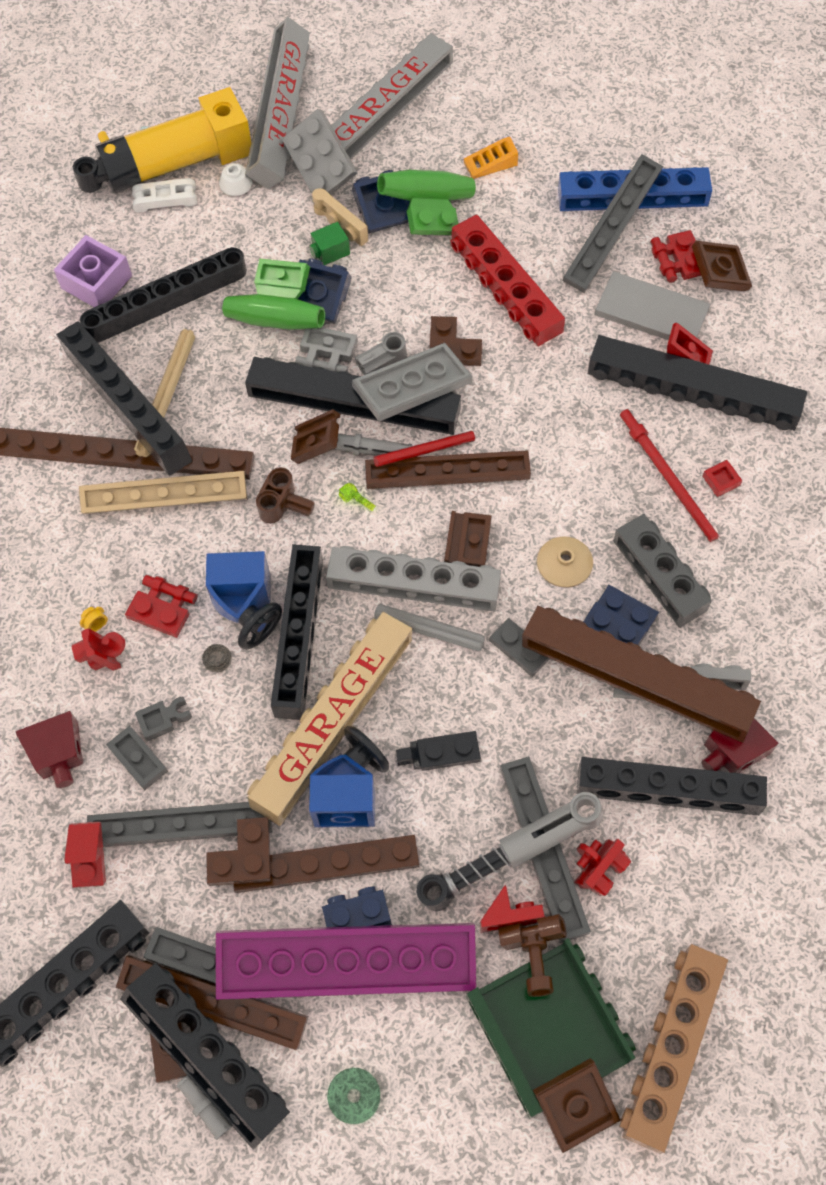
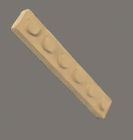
(163, 492)

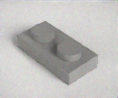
(731, 675)

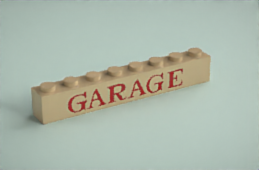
(324, 725)

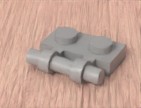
(328, 344)

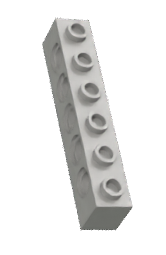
(424, 589)

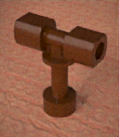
(534, 940)

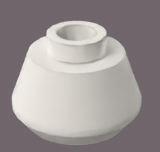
(234, 181)

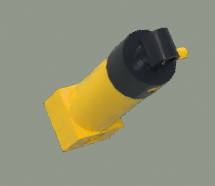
(160, 149)

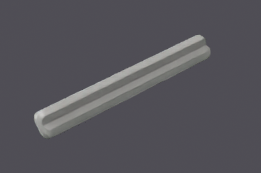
(434, 628)

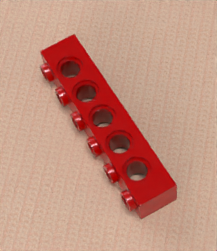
(507, 280)

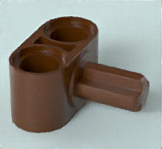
(280, 497)

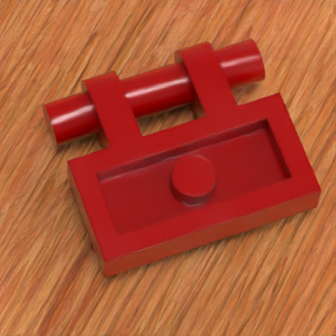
(681, 248)
(157, 613)

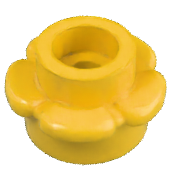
(93, 618)

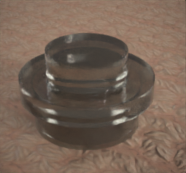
(217, 658)

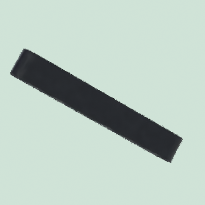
(164, 294)

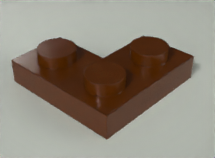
(444, 331)
(248, 863)

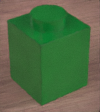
(329, 243)

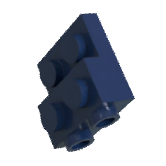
(376, 209)
(326, 287)
(621, 616)
(364, 910)

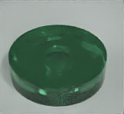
(338, 1092)

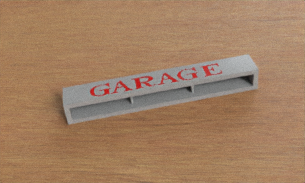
(393, 93)
(278, 103)

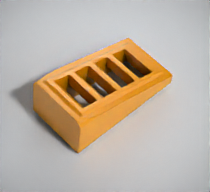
(498, 149)

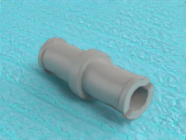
(204, 1108)

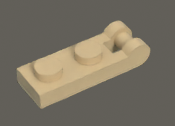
(334, 211)

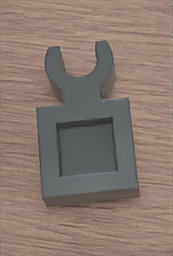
(158, 719)

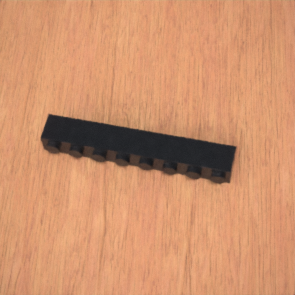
(697, 383)
(334, 390)
(125, 398)

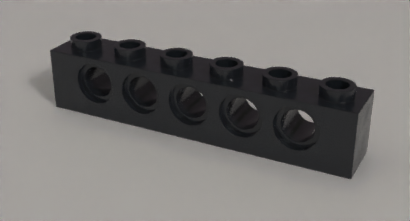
(297, 632)
(673, 786)
(80, 982)
(205, 1072)

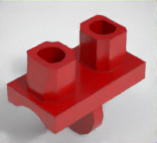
(99, 649)
(596, 861)

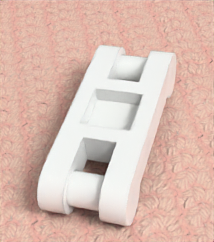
(164, 194)

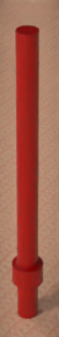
(639, 434)

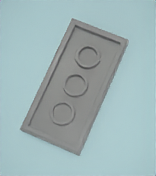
(649, 307)
(412, 381)

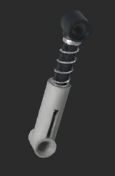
(514, 849)

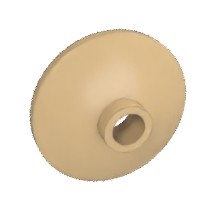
(562, 572)

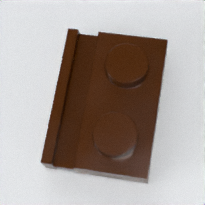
(315, 436)
(468, 538)

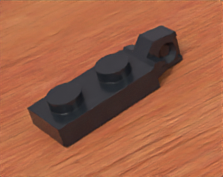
(441, 751)

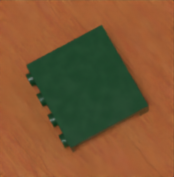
(550, 1032)

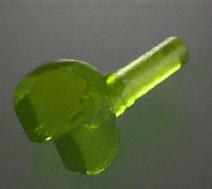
(350, 491)

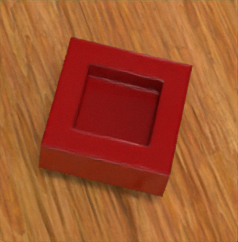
(722, 478)

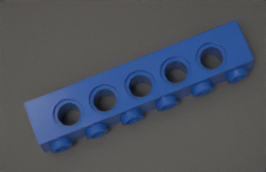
(671, 189)

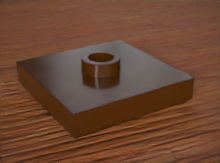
(721, 266)
(576, 1105)

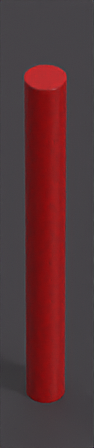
(424, 448)

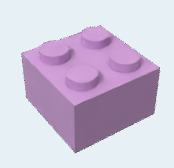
(93, 272)

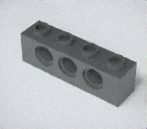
(680, 607)

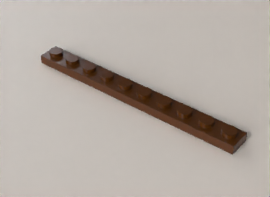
(115, 452)

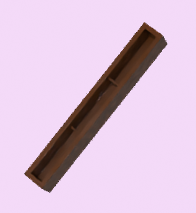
(641, 673)

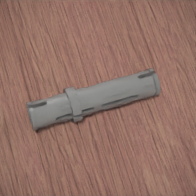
(359, 444)

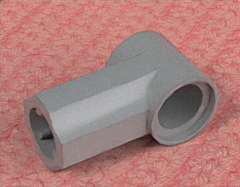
(381, 354)

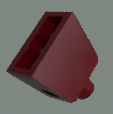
(53, 747)
(737, 755)

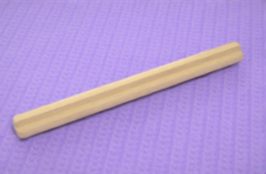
(170, 379)

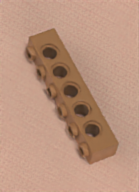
(709, 970)

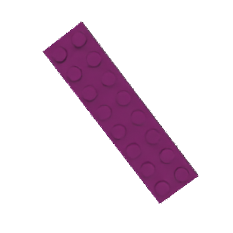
(345, 960)

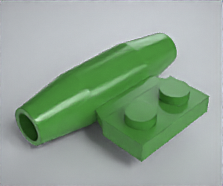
(428, 196)
(276, 300)

